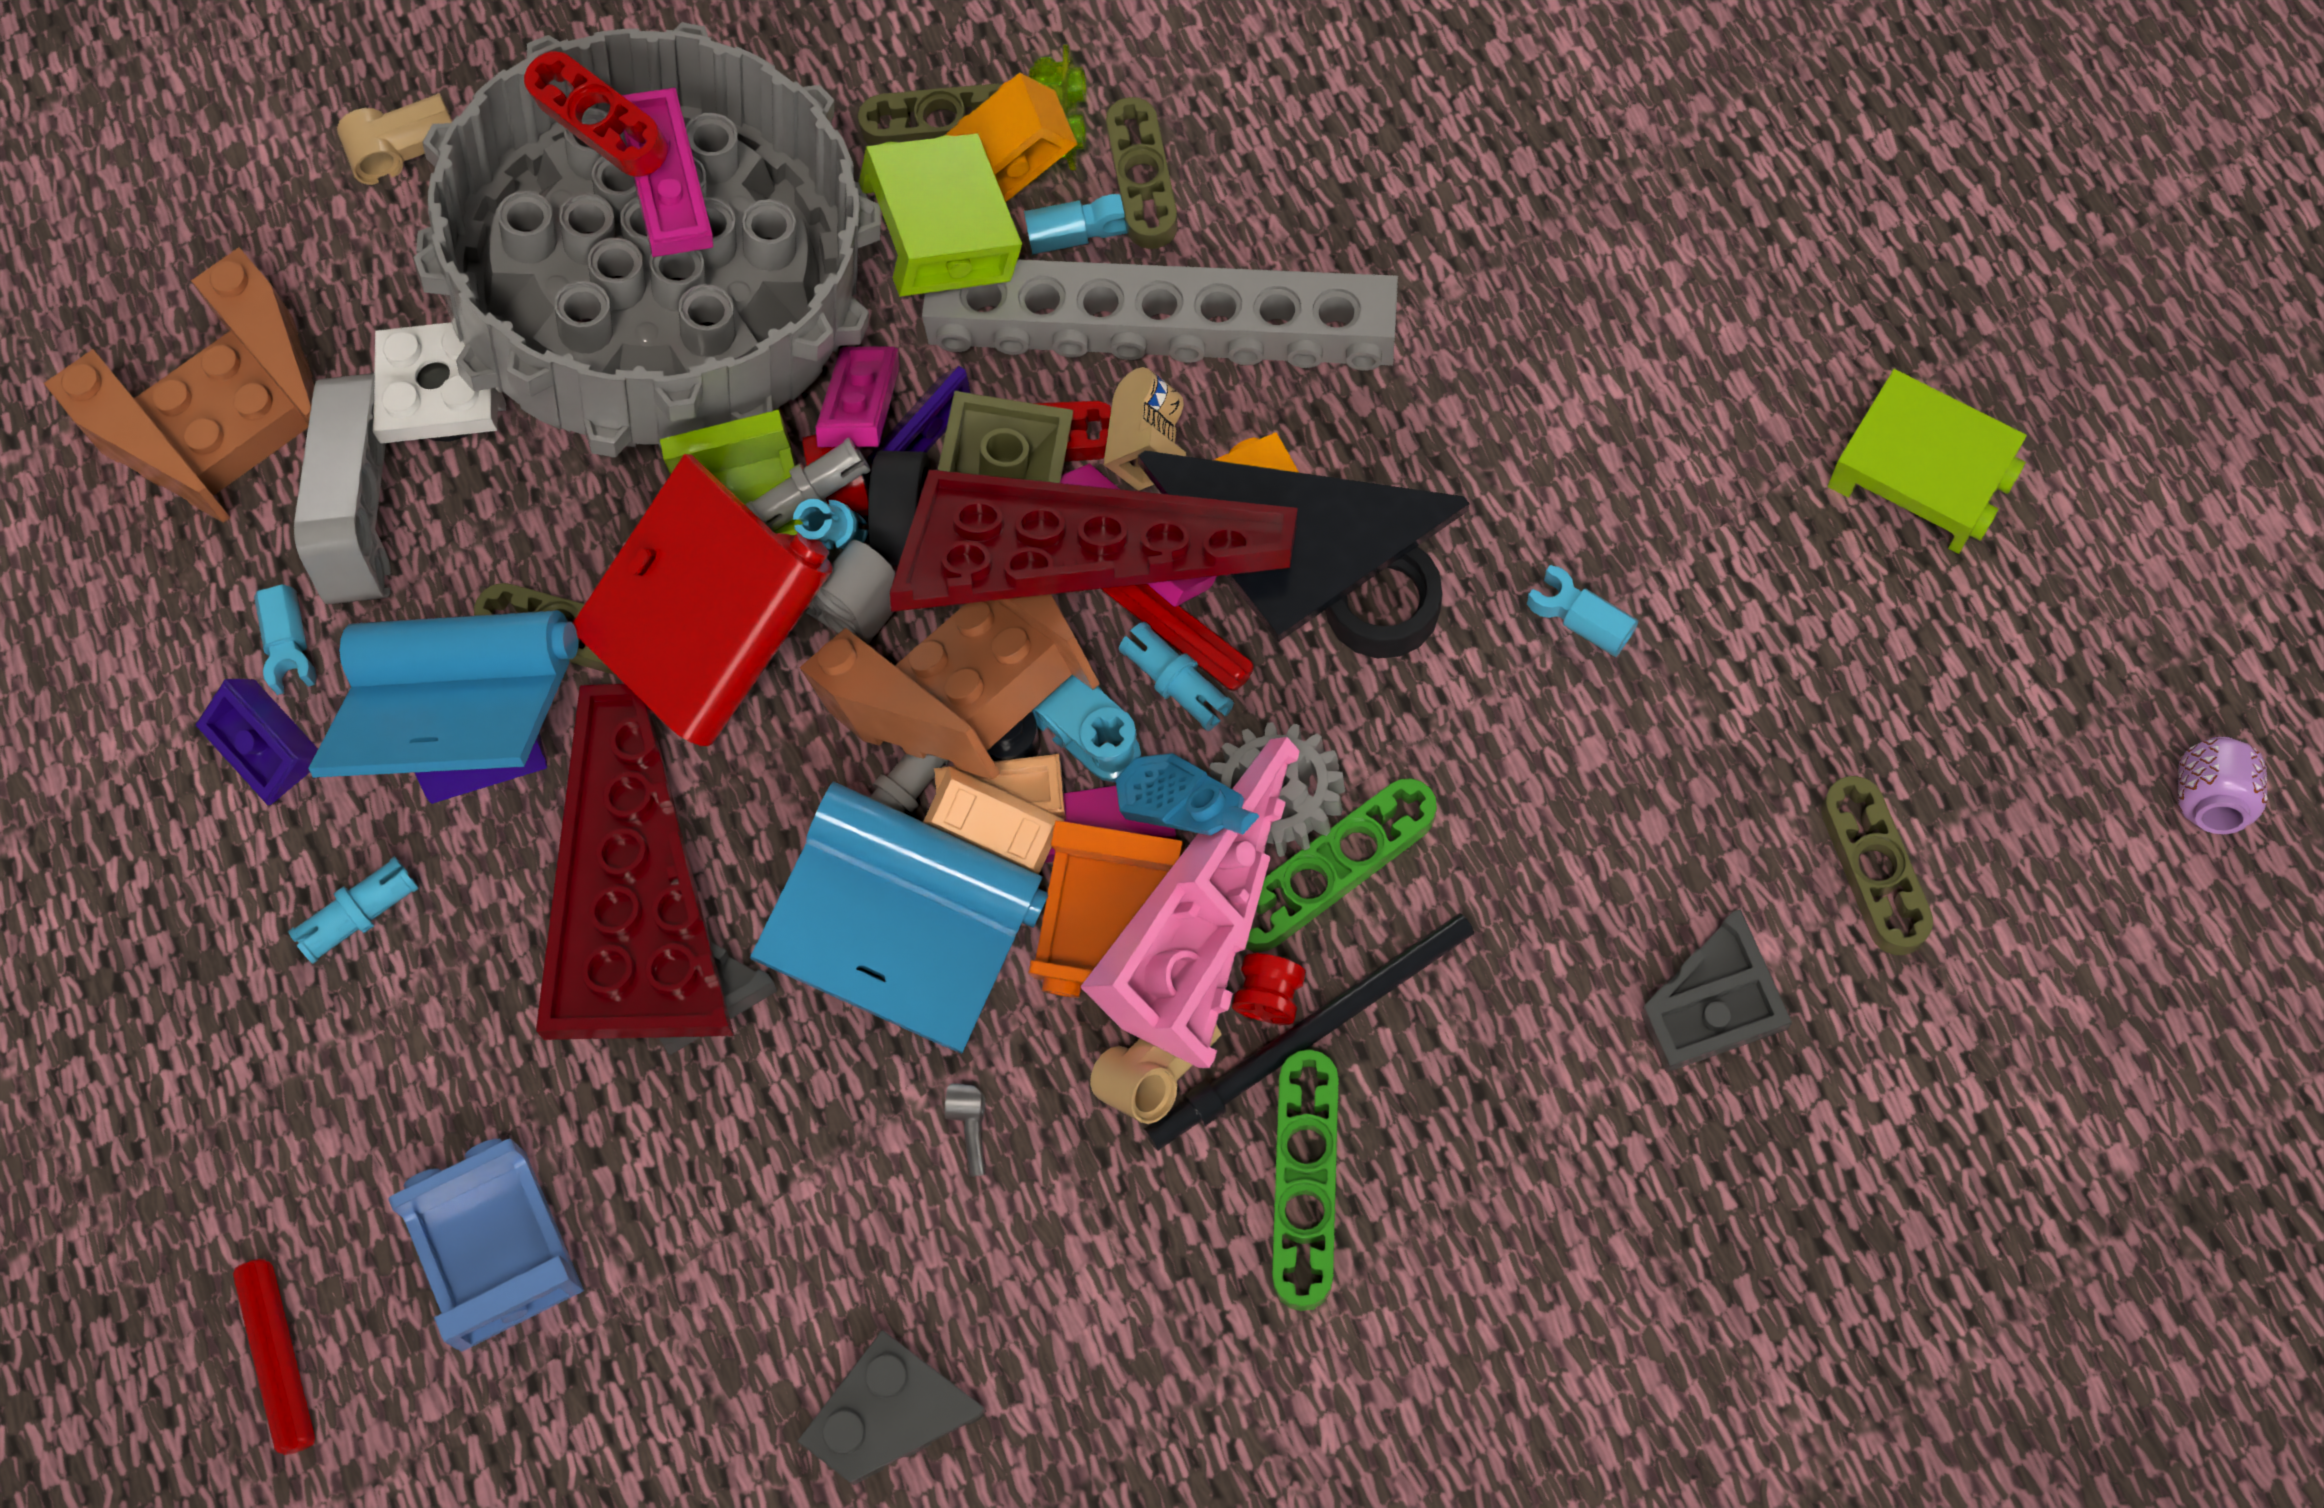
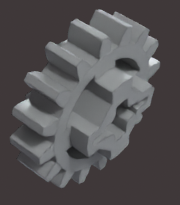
(1301, 810)

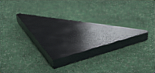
(1341, 535)

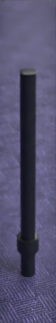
(1207, 1101)

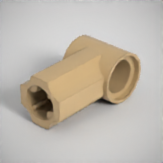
(381, 142)
(1139, 1079)

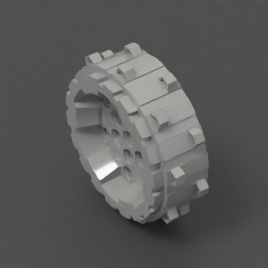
(520, 272)

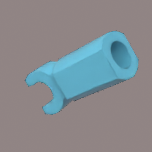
(1073, 224)
(1584, 612)
(282, 636)

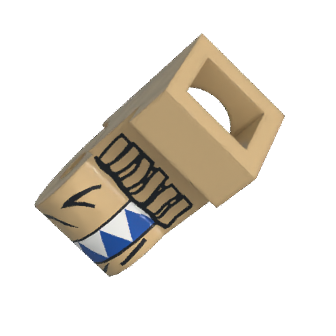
(1141, 421)

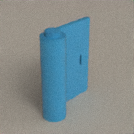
(445, 693)
(903, 905)

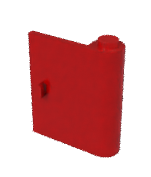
(699, 602)

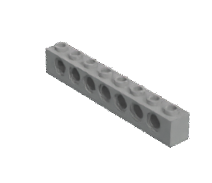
(1189, 297)

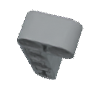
(342, 494)
(855, 592)

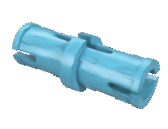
(829, 523)
(1176, 676)
(353, 910)

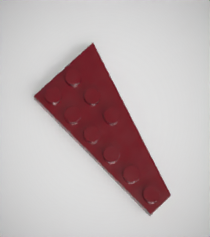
(1035, 538)
(625, 911)

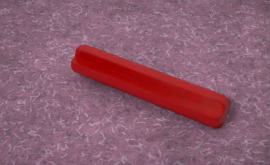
(1185, 634)
(273, 1357)

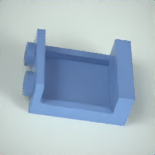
(486, 1242)

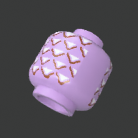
(2222, 785)

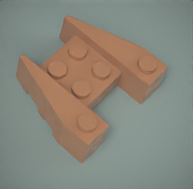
(214, 410)
(957, 685)

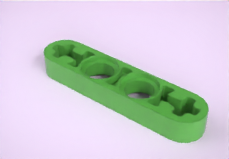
(1339, 871)
(1309, 1179)

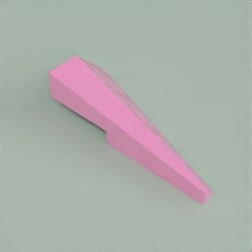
(1177, 953)

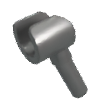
(968, 1105)

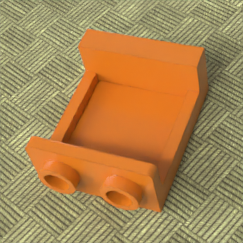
(1092, 896)

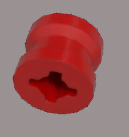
(1269, 989)

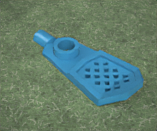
(1179, 796)

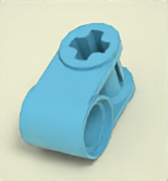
(1084, 721)

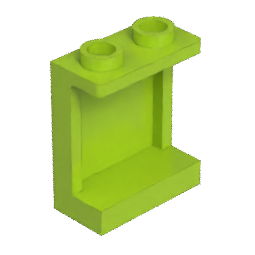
(942, 213)
(742, 454)
(1931, 457)

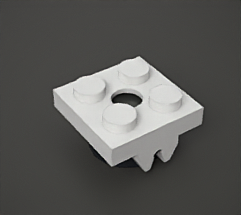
(421, 388)

